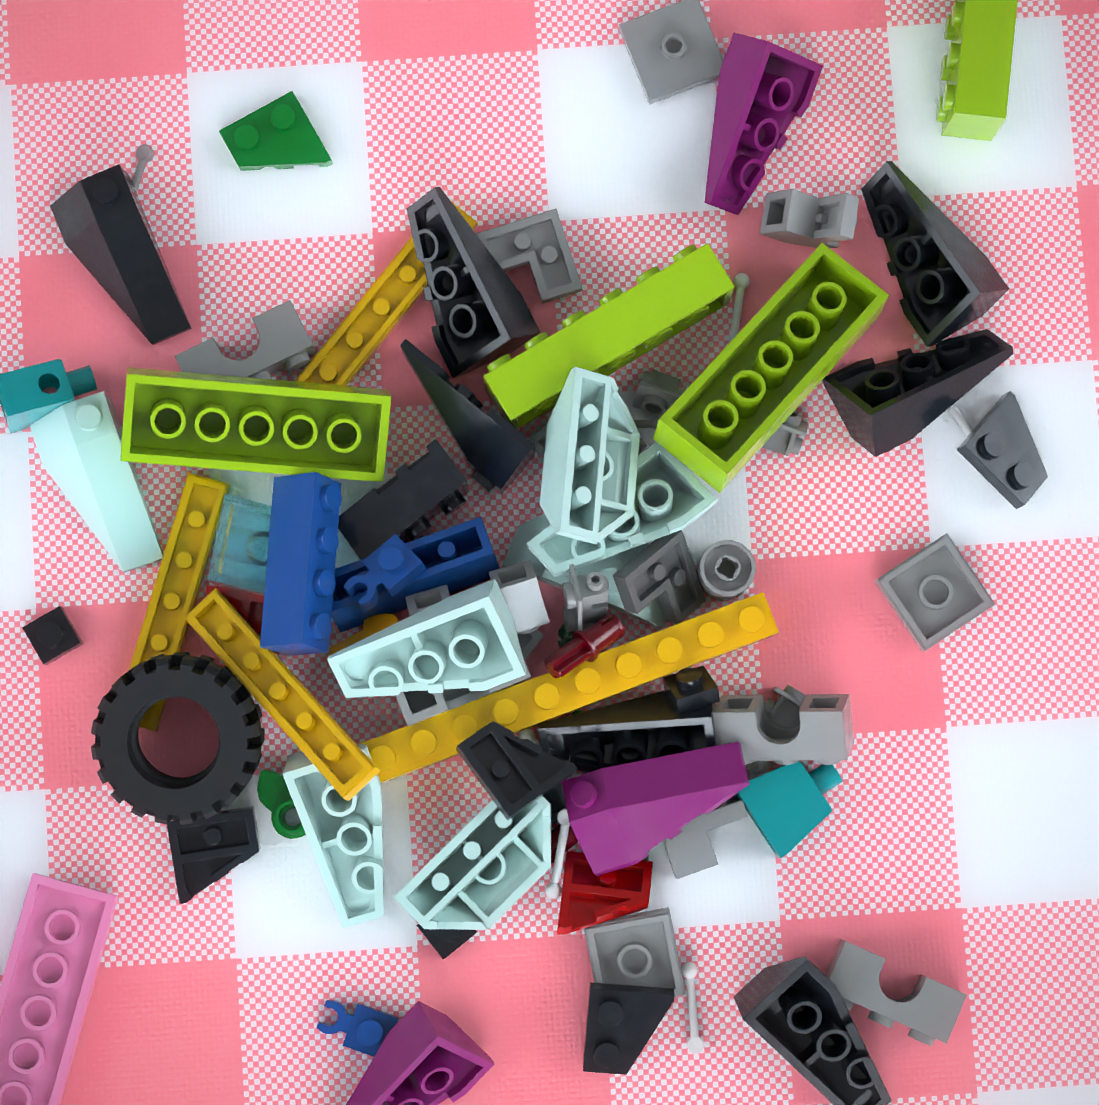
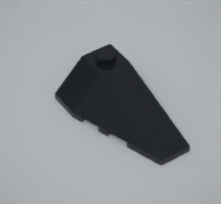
(115, 243)
(937, 266)
(471, 296)
(902, 396)
(485, 440)
(627, 732)
(812, 1030)

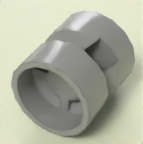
(726, 570)

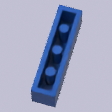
(451, 558)
(301, 564)

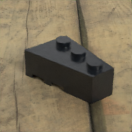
(405, 502)

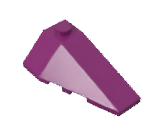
(755, 103)
(638, 804)
(422, 1062)

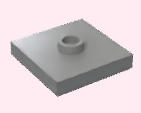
(672, 49)
(934, 592)
(636, 951)

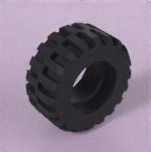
(136, 778)

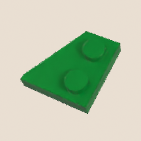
(275, 137)

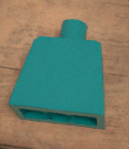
(23, 393)
(789, 803)

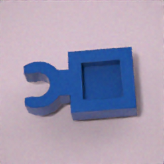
(388, 569)
(364, 1028)

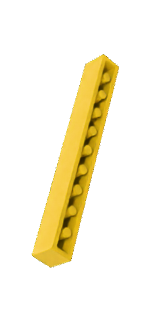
(587, 684)

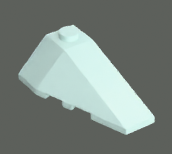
(82, 455)
(665, 502)
(447, 646)
(343, 838)

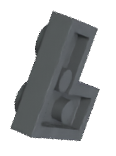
(662, 572)

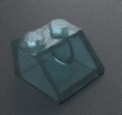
(241, 545)

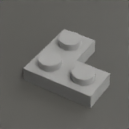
(542, 246)

